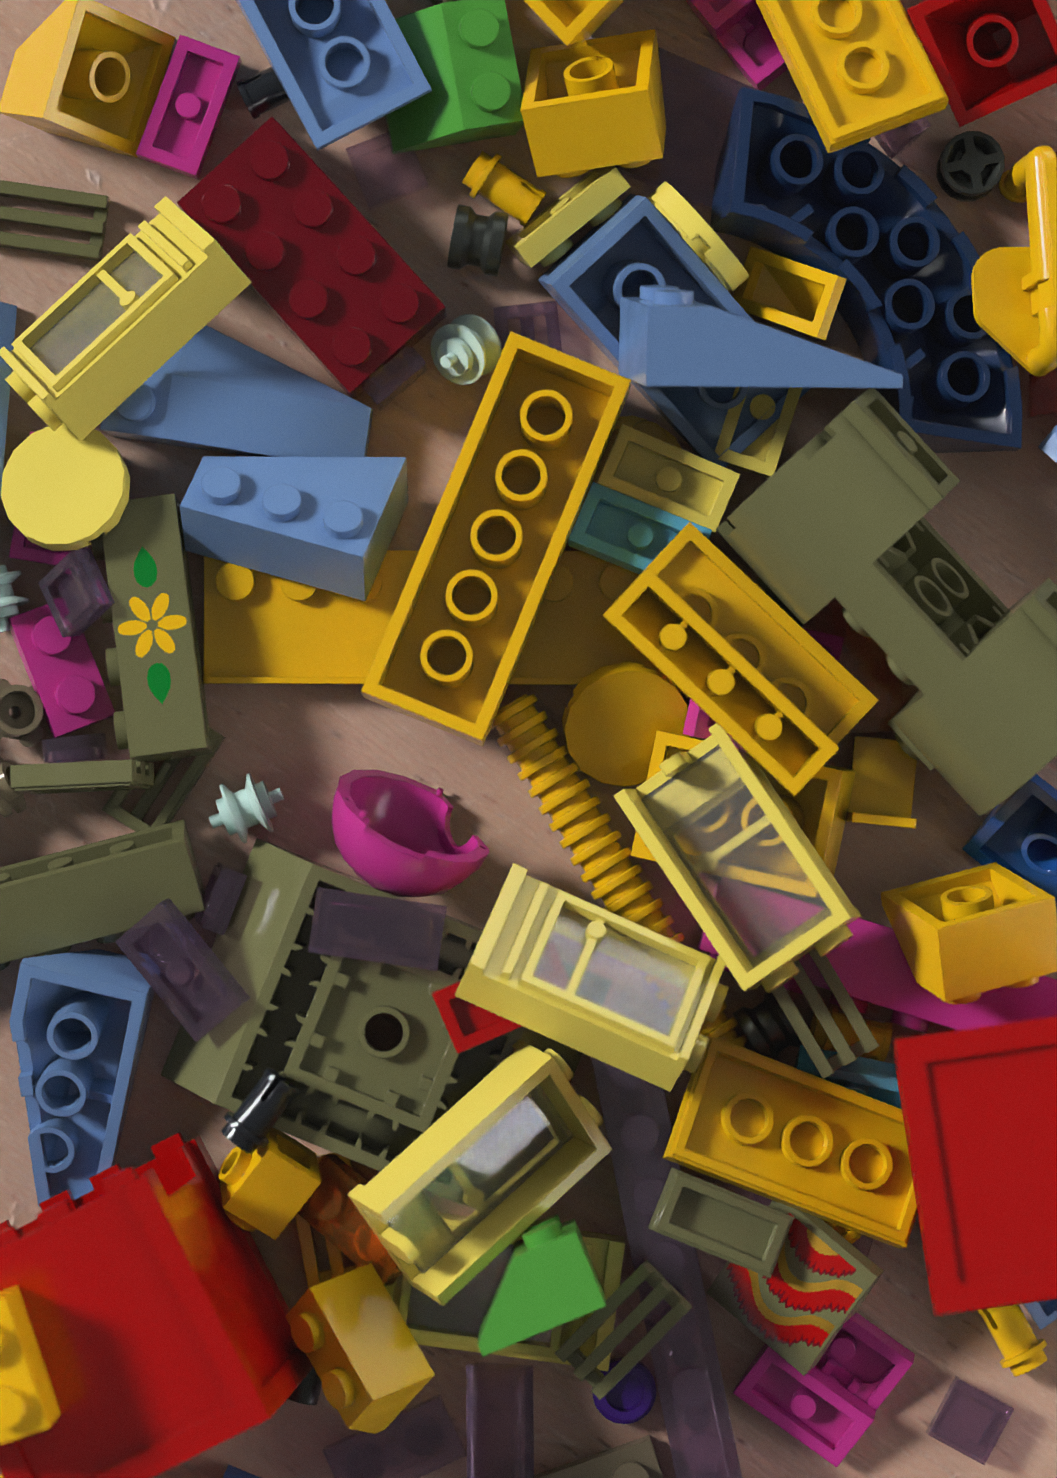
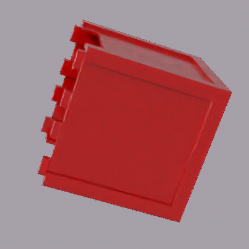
(984, 1161)
(147, 1321)

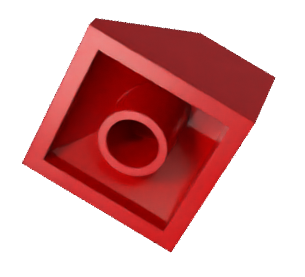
(988, 51)

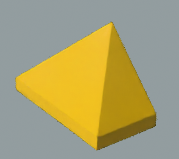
(789, 293)

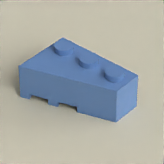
(298, 516)

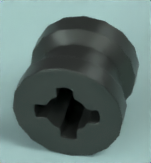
(979, 151)
(477, 240)
(767, 1027)

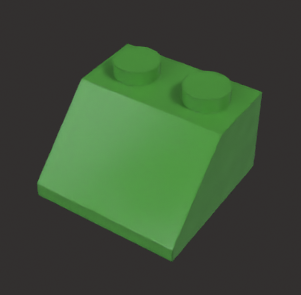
(472, 76)
(541, 1286)

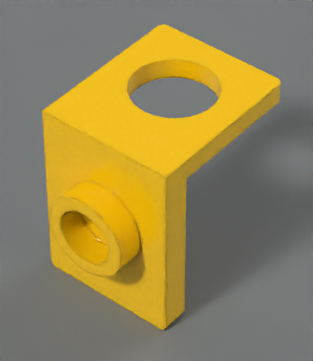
(882, 783)

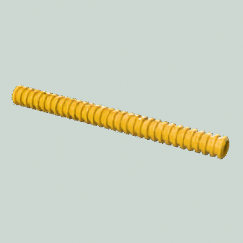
(591, 838)

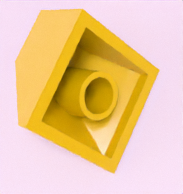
(89, 76)

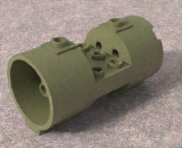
(853, 529)

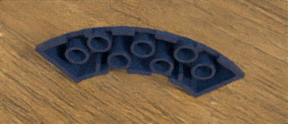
(901, 263)

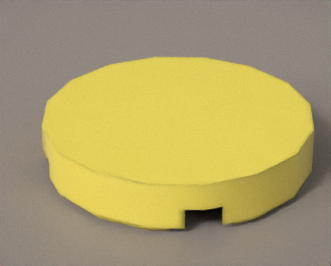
(699, 236)
(65, 488)

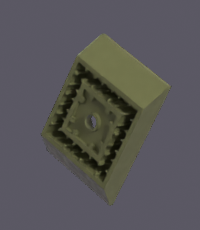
(312, 1018)

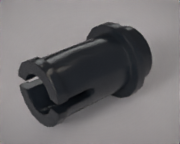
(262, 92)
(259, 1111)

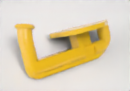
(1018, 285)

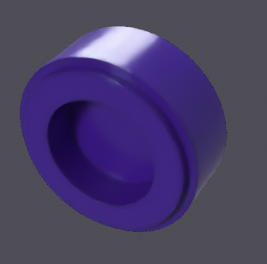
(630, 1397)

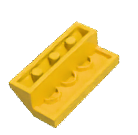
(740, 658)

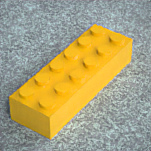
(496, 539)

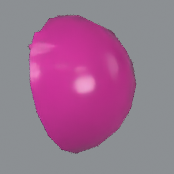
(400, 835)

